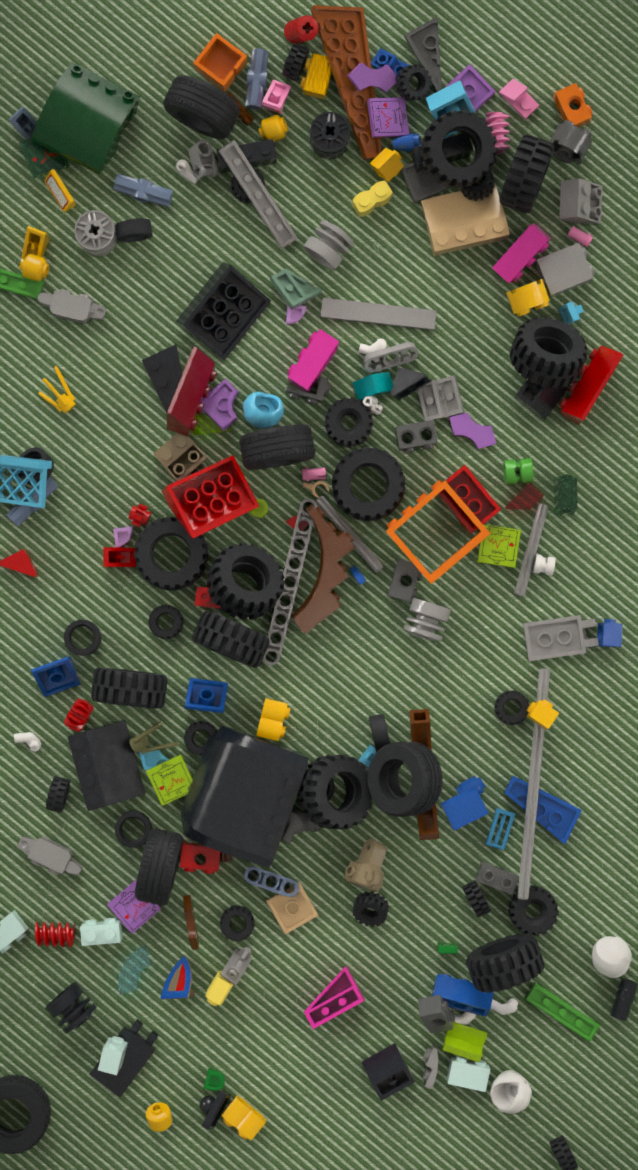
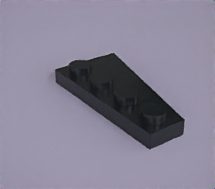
(165, 373)

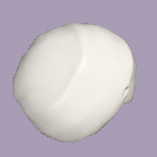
(611, 956)
(510, 1092)

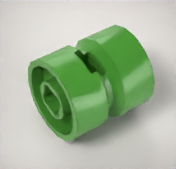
(525, 471)

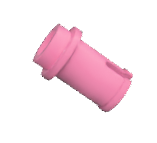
(580, 236)
(313, 474)

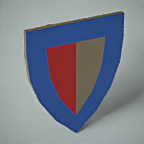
(179, 981)

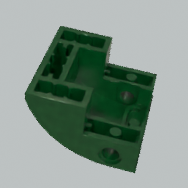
(85, 118)

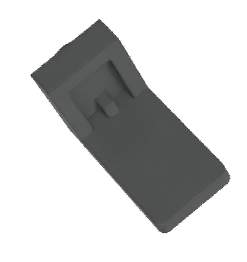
(323, 389)

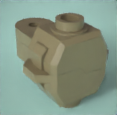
(367, 870)

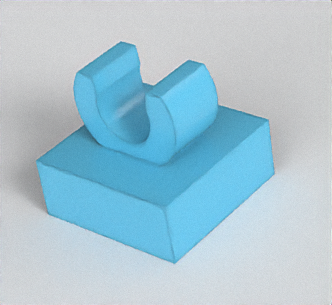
(570, 313)
(368, 755)

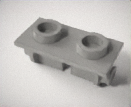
(236, 965)

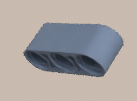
(263, 878)

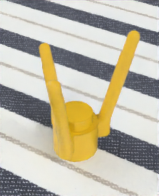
(65, 403)

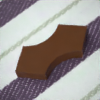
(190, 921)

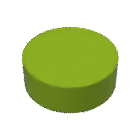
(261, 511)

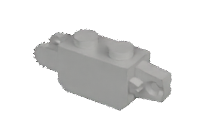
(72, 307)
(50, 854)

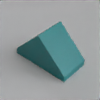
(373, 385)

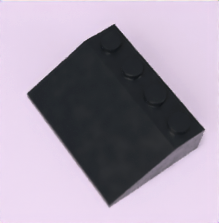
(223, 310)
(106, 765)

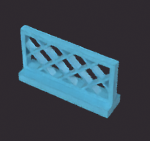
(26, 465)

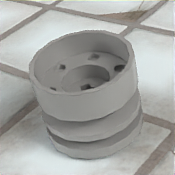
(330, 241)
(98, 244)
(427, 619)

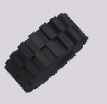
(359, 412)
(540, 923)

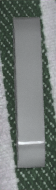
(378, 366)

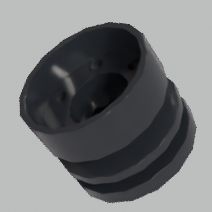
(326, 145)
(71, 1007)

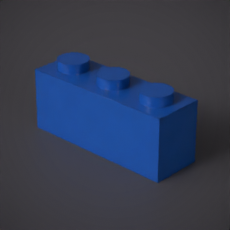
(462, 995)

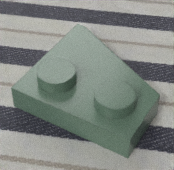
(293, 288)

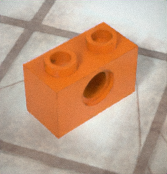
(575, 95)

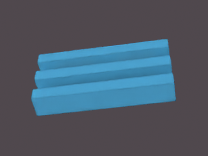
(493, 825)

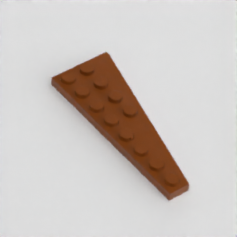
(346, 45)

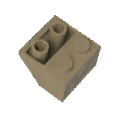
(180, 456)

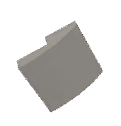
(441, 399)

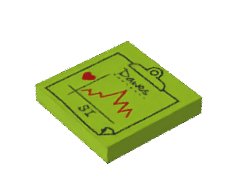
(500, 546)
(170, 779)

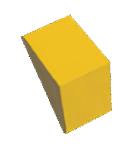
(35, 242)

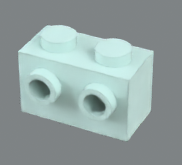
(101, 932)

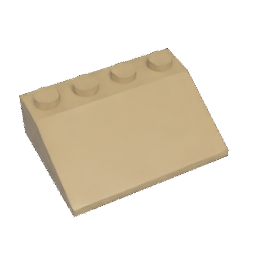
(463, 223)

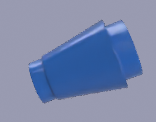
(406, 142)

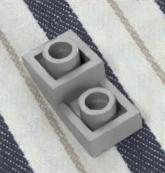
(431, 1061)

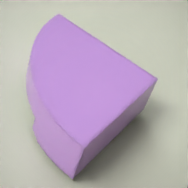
(295, 314)
(122, 535)

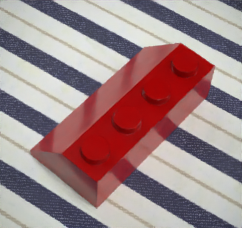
(590, 385)

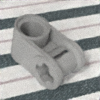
(203, 161)

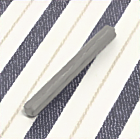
(339, 522)
(531, 549)

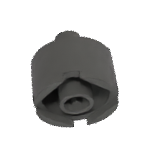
(570, 142)

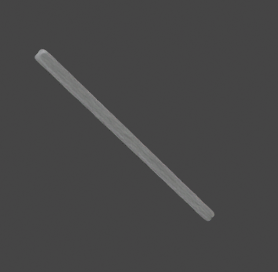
(532, 794)

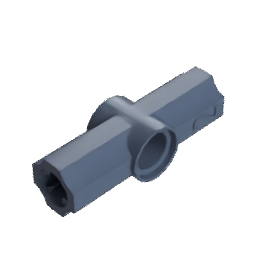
(257, 79)
(143, 190)
(20, 513)

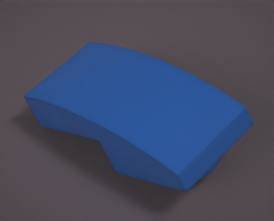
(385, 58)

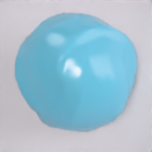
(263, 410)

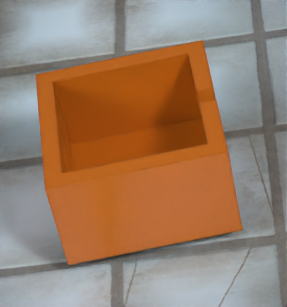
(220, 62)

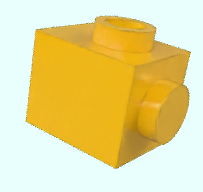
(387, 164)
(542, 713)

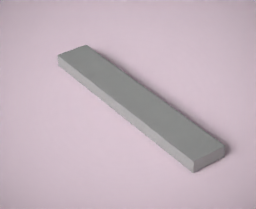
(258, 194)
(378, 314)

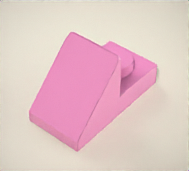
(276, 96)
(519, 99)

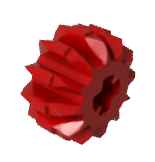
(78, 715)

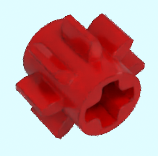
(139, 515)

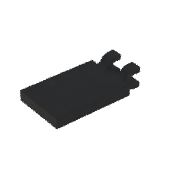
(136, 1055)

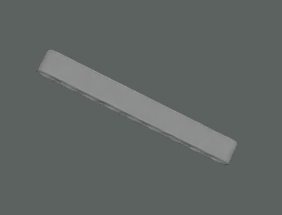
(289, 572)

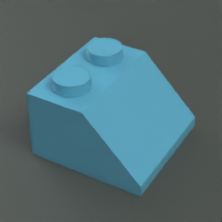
(449, 99)

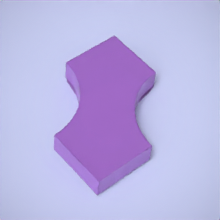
(381, 78)
(464, 426)

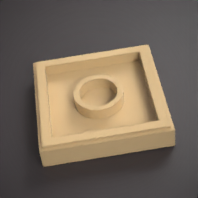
(292, 911)

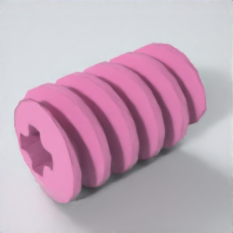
(496, 121)

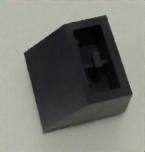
(539, 399)
(388, 1071)

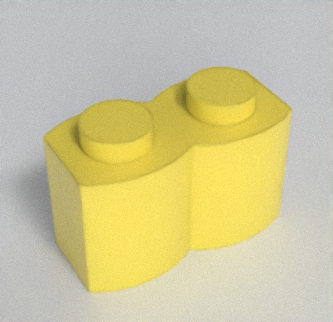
(377, 196)
(218, 990)

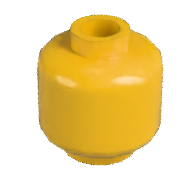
(273, 128)
(34, 267)
(159, 1117)

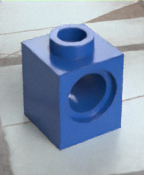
(609, 633)

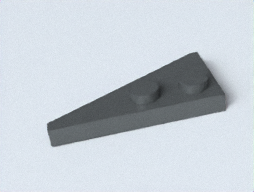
(425, 46)

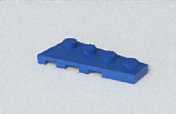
(552, 812)

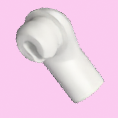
(186, 171)
(366, 349)
(372, 404)
(31, 740)
(506, 1008)
(465, 1018)

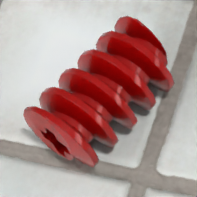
(301, 29)
(55, 935)

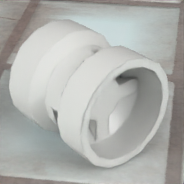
(544, 565)

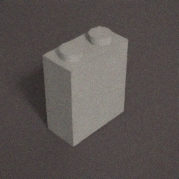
(565, 269)

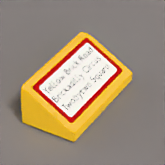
(59, 191)

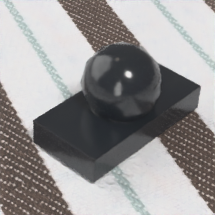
(213, 1108)

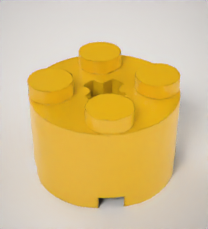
(528, 297)

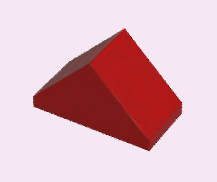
(118, 557)
(20, 562)

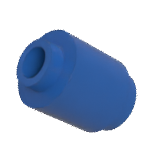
(470, 783)

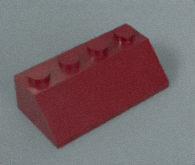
(190, 393)

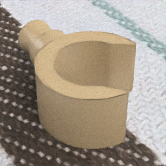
(311, 487)

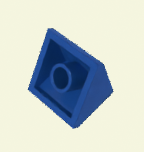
(56, 676)
(206, 695)
(464, 808)

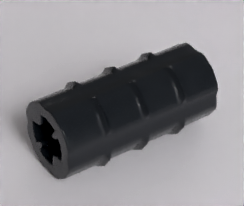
(624, 999)

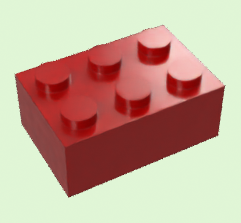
(473, 495)

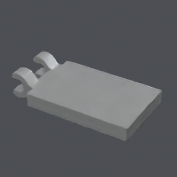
(558, 637)

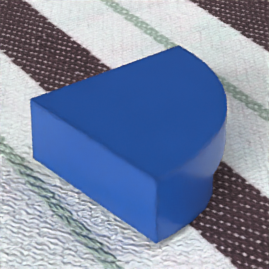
(357, 575)

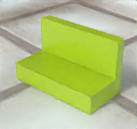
(465, 1041)

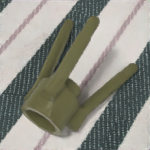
(141, 741)

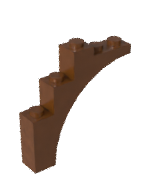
(333, 547)
(421, 732)

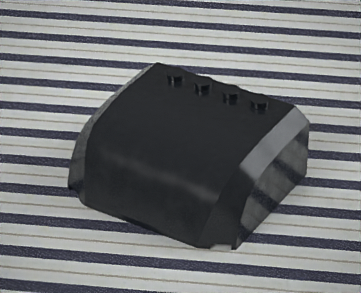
(242, 795)

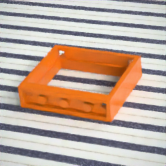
(409, 512)

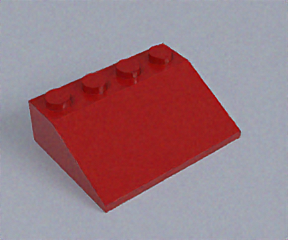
(210, 497)

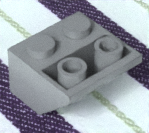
(580, 202)

